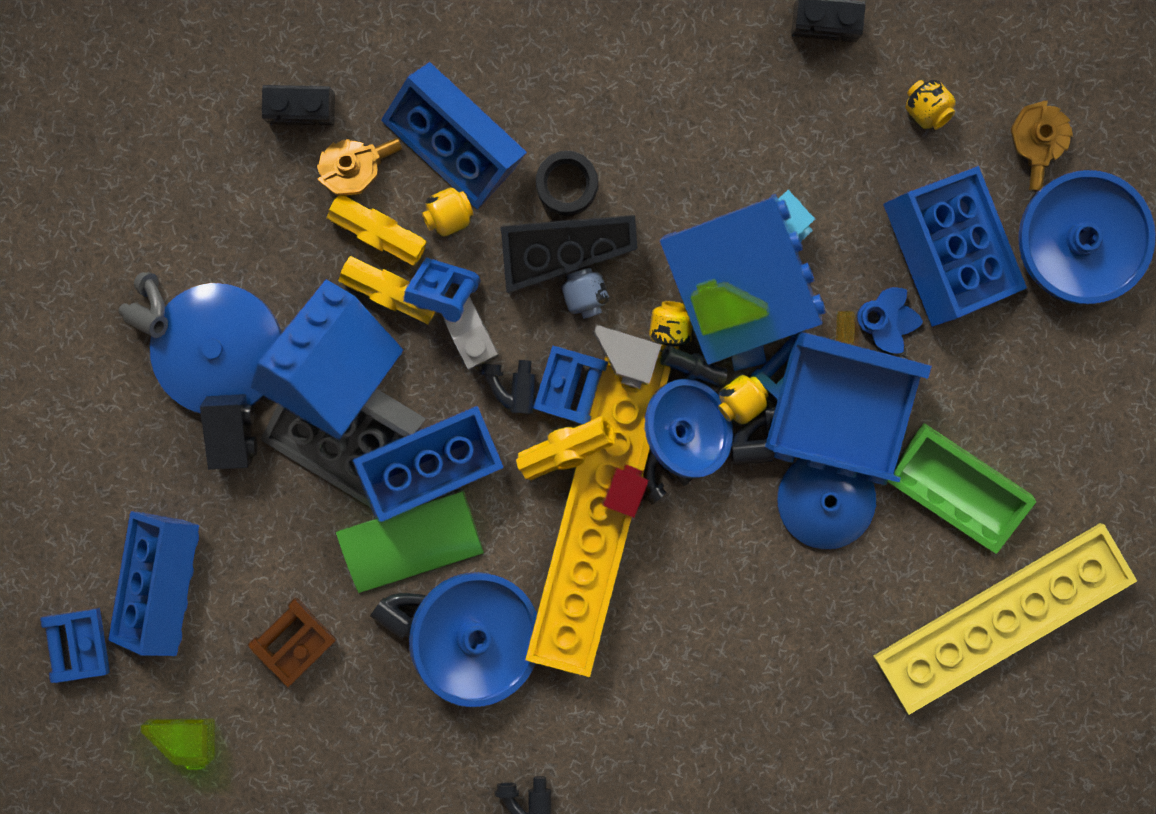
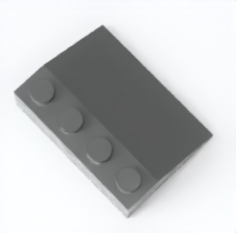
(375, 426)

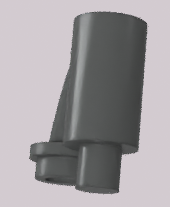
(146, 320)

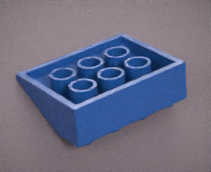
(955, 246)
(327, 360)

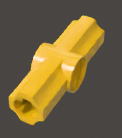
(377, 229)
(381, 287)
(566, 448)

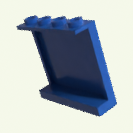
(757, 255)
(844, 407)

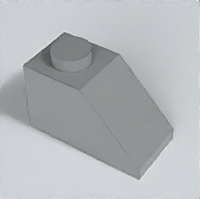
(472, 337)
(628, 355)

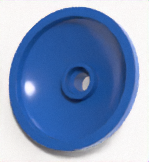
(703, 431)
(806, 515)

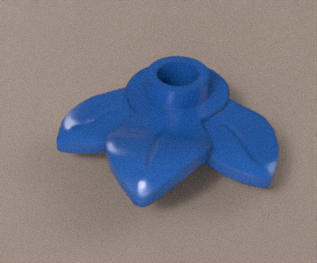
(893, 321)

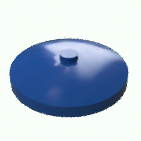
(1087, 237)
(212, 344)
(473, 639)

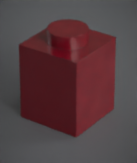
(625, 490)

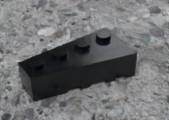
(558, 247)

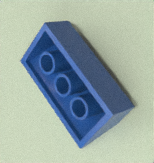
(452, 134)
(427, 464)
(153, 584)

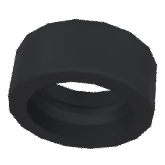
(558, 159)

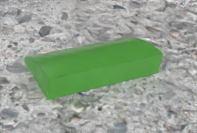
(961, 488)
(410, 542)

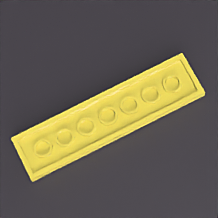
(1005, 618)

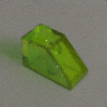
(725, 306)
(183, 740)

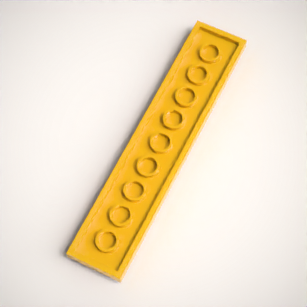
(591, 534)

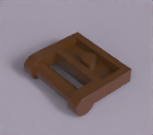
(300, 650)

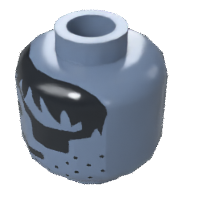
(585, 293)

